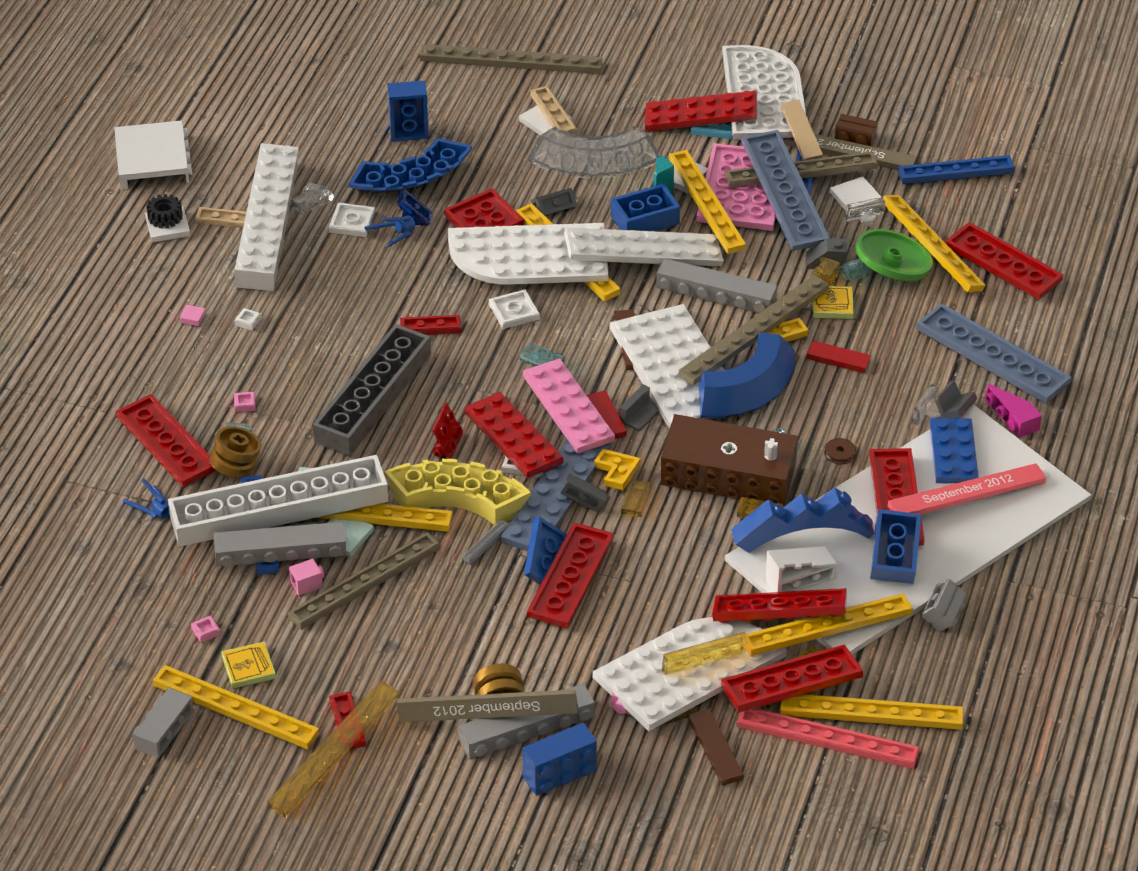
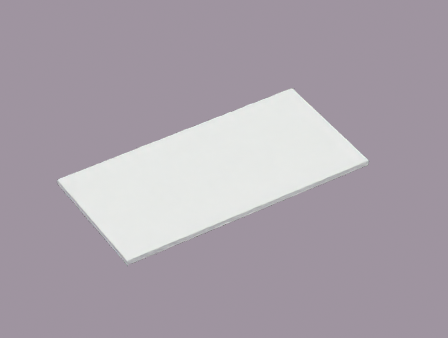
(956, 538)

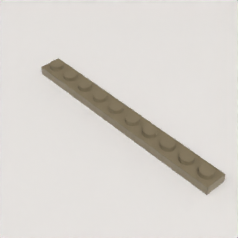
(511, 58)
(749, 332)

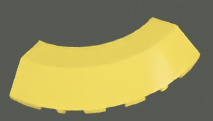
(458, 486)

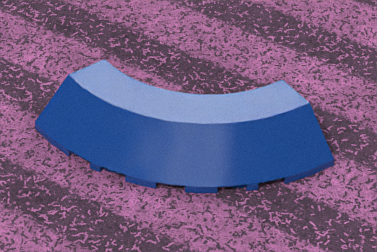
(411, 172)
(750, 384)

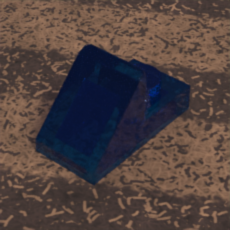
(414, 208)

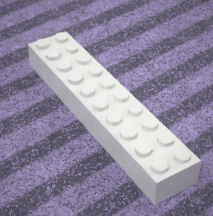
(266, 217)
(278, 500)

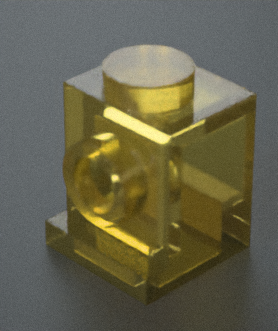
(827, 270)

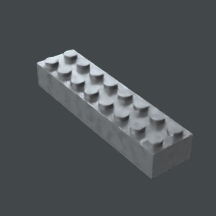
(371, 389)

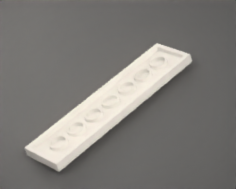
(642, 246)

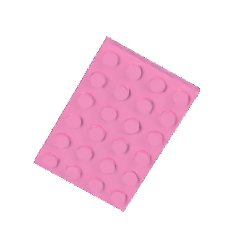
(745, 204)

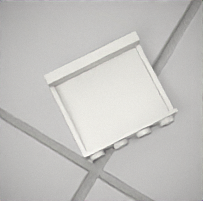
(152, 151)

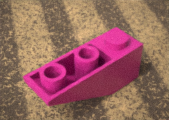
(1016, 412)

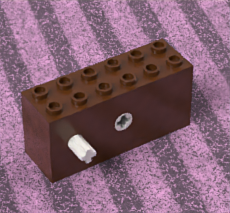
(728, 459)

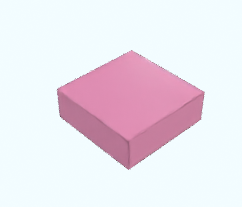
(192, 315)
(244, 402)
(205, 629)

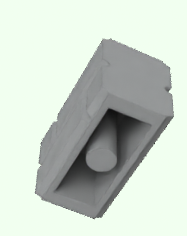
(944, 605)

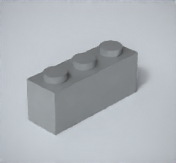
(163, 722)

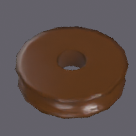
(840, 444)

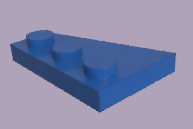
(542, 549)

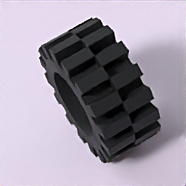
(172, 209)

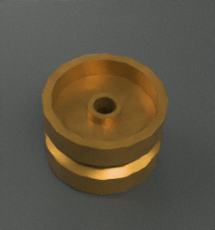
(235, 451)
(498, 679)

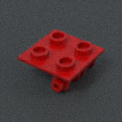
(447, 433)

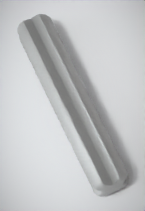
(485, 542)

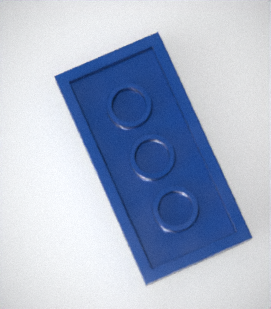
(953, 450)

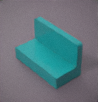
(664, 173)

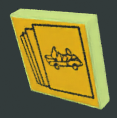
(834, 303)
(248, 665)

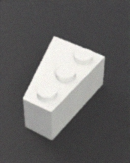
(799, 568)

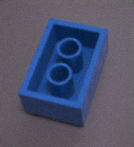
(408, 110)
(646, 209)
(895, 546)
(559, 759)

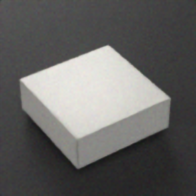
(248, 319)

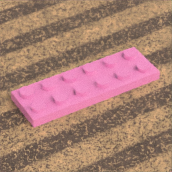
(568, 406)

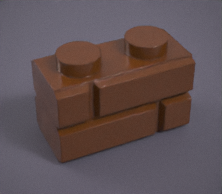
(856, 130)

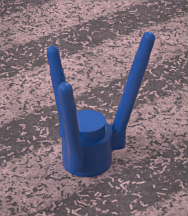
(402, 224)
(159, 505)

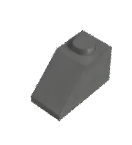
(829, 248)

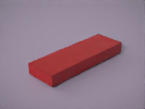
(433, 324)
(838, 356)
(608, 412)
(342, 705)

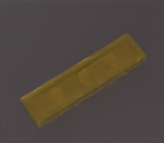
(704, 653)

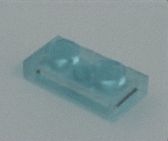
(538, 355)

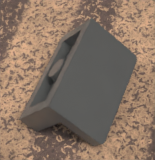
(555, 201)
(952, 403)
(638, 409)
(584, 492)

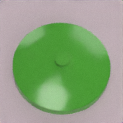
(894, 255)

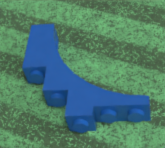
(802, 513)

